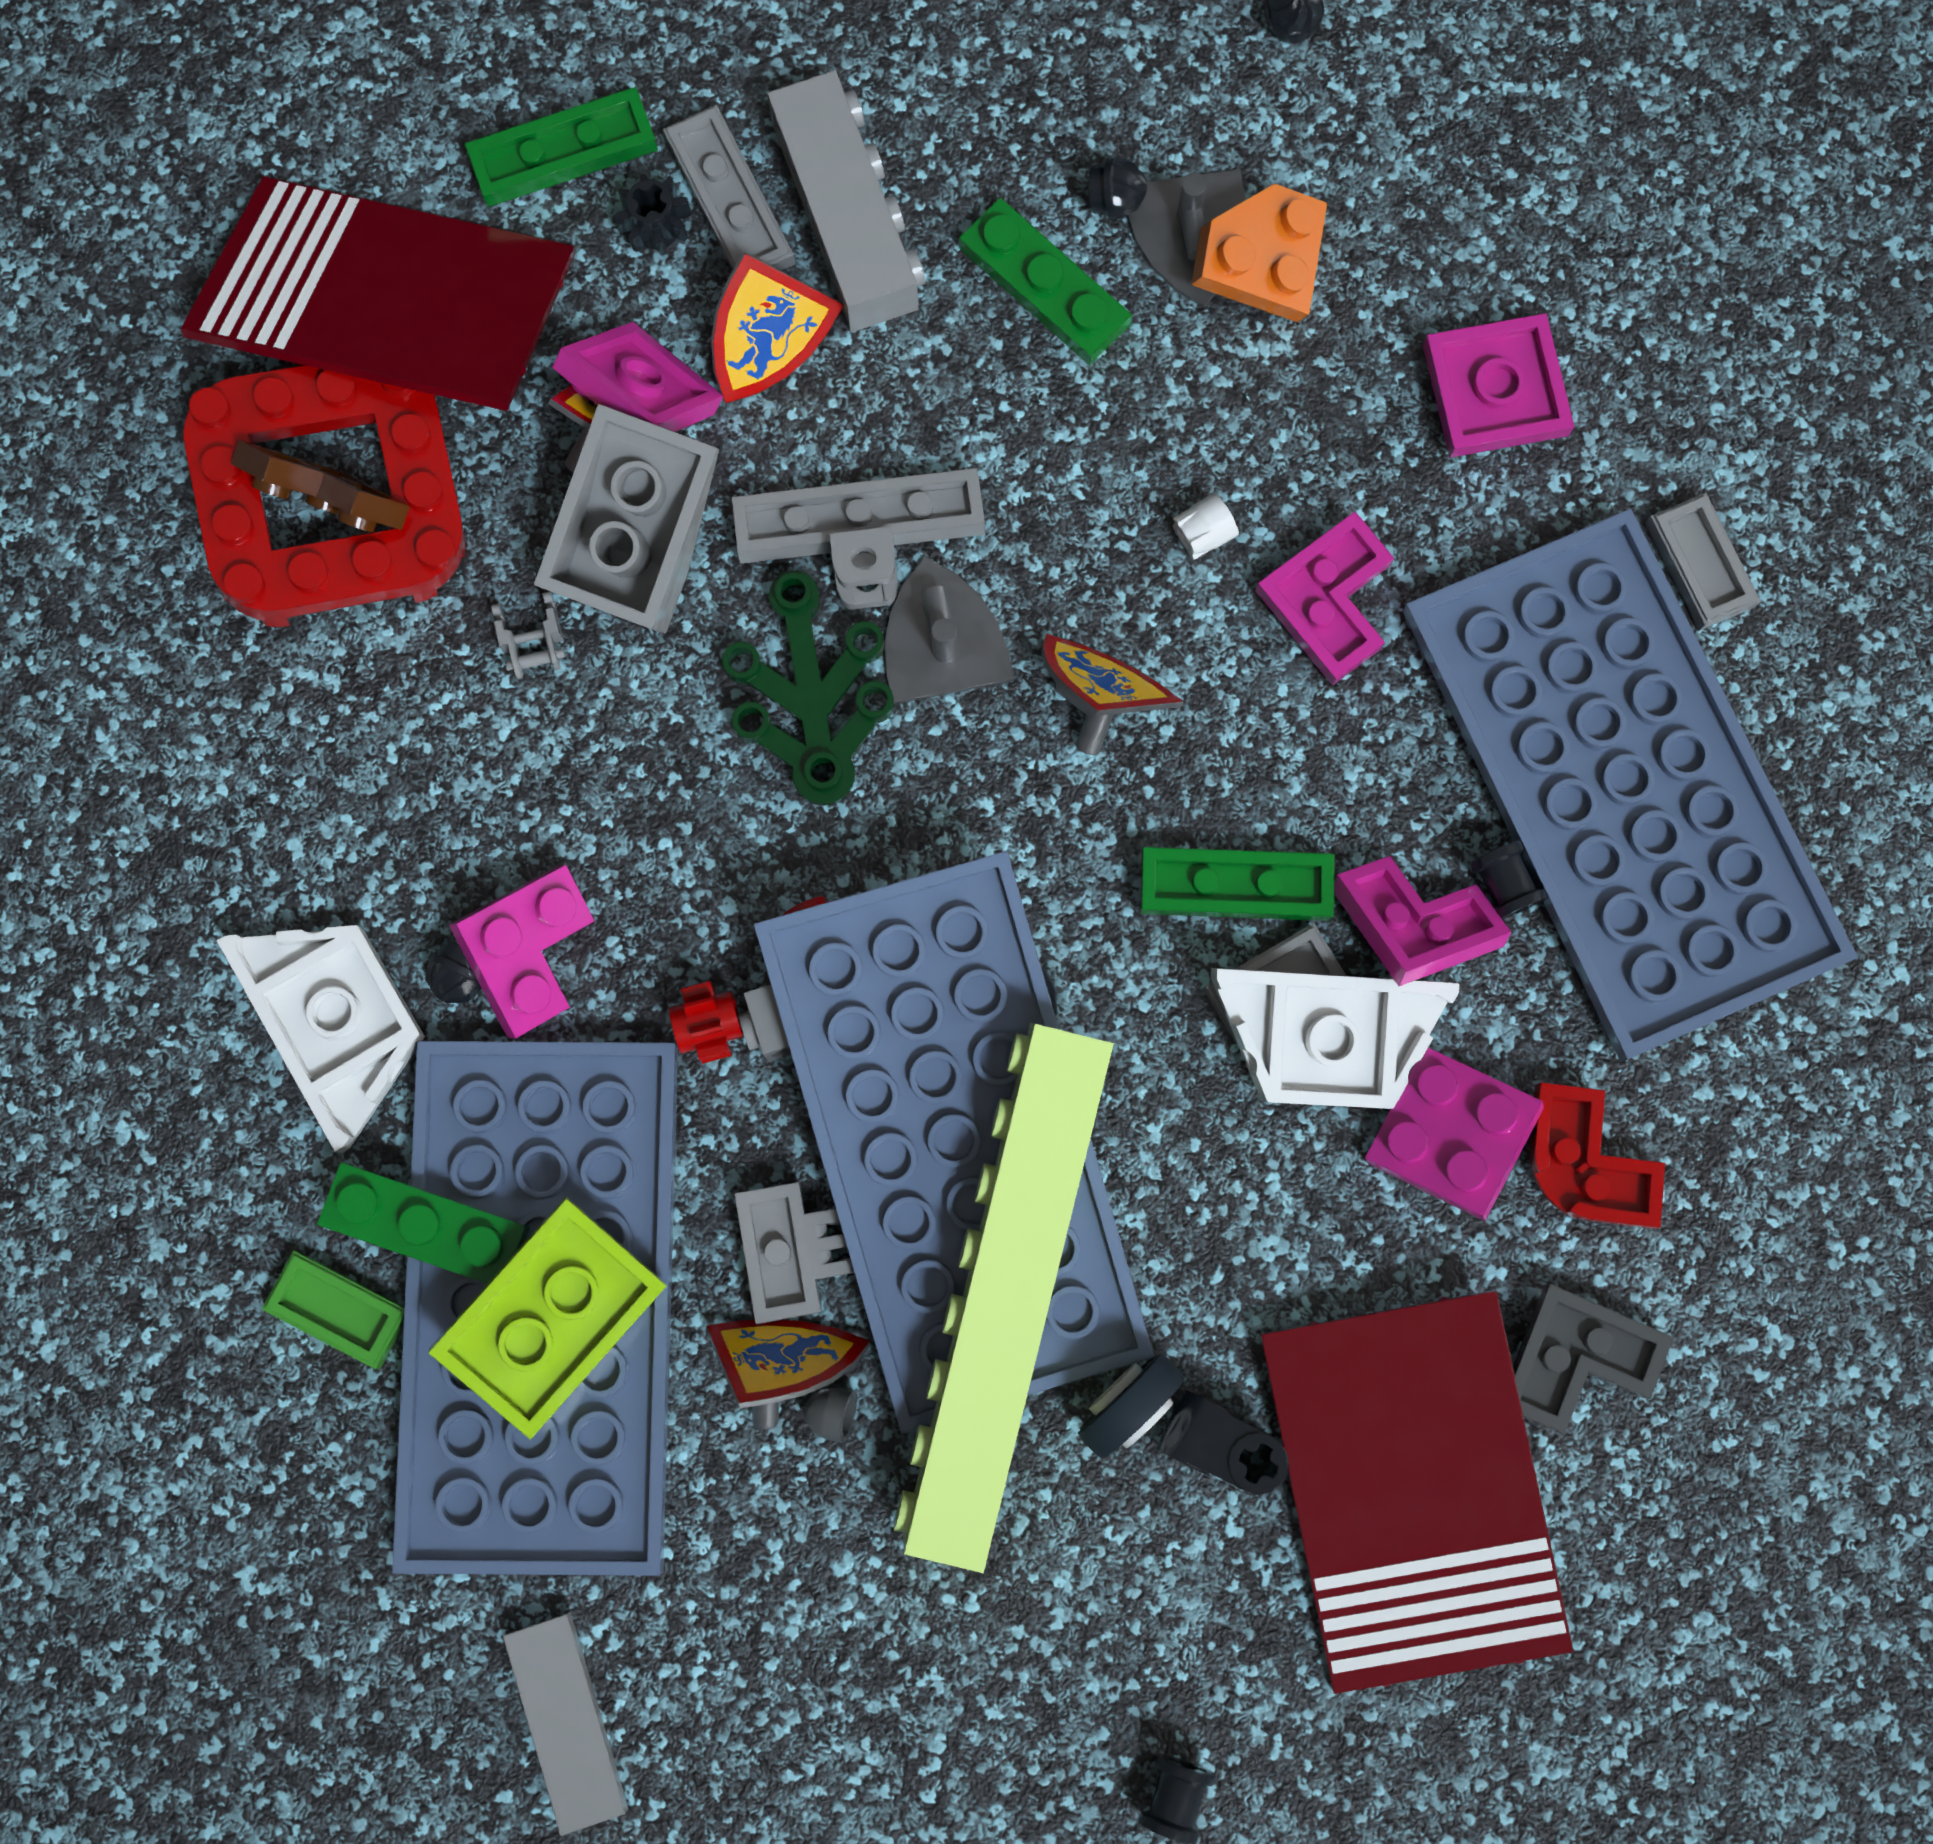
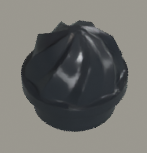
(1293, 19)
(1116, 187)
(451, 974)

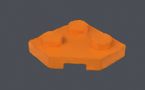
(1264, 252)

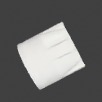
(1205, 526)

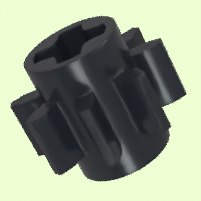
(662, 214)

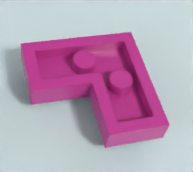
(1313, 593)
(1414, 935)
(506, 946)

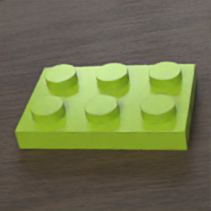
(547, 1318)

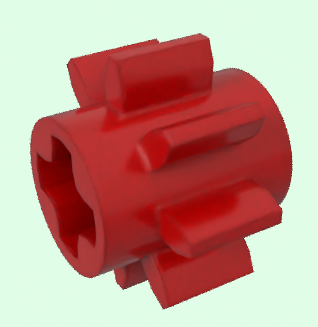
(705, 1022)

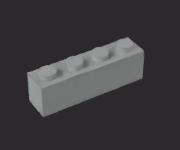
(845, 201)

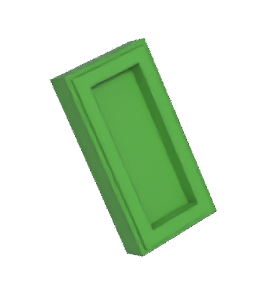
(336, 1309)

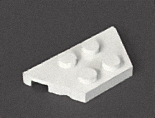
(329, 1018)
(1330, 1034)

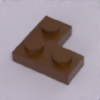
(325, 487)

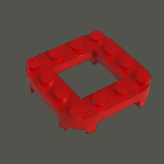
(332, 572)

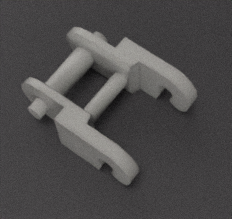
(551, 632)

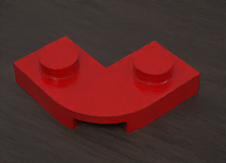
(1575, 1174)

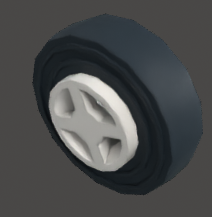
(1131, 1405)

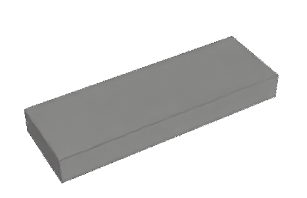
(727, 190)
(565, 1724)

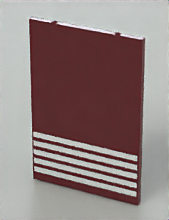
(381, 293)
(1416, 1492)

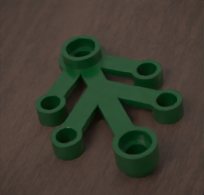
(810, 698)

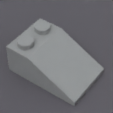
(629, 519)

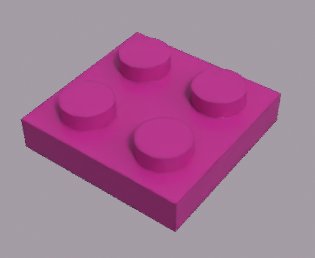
(637, 377)
(1498, 385)
(1455, 1133)

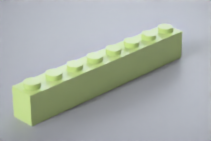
(1005, 1297)

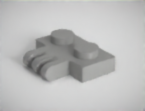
(787, 1251)

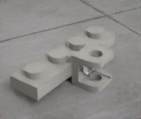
(859, 526)

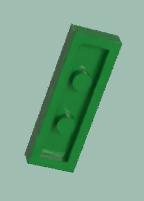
(561, 147)
(1045, 281)
(1237, 884)
(420, 1224)

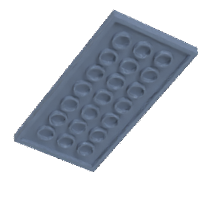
(1628, 785)
(901, 1051)
(513, 1137)

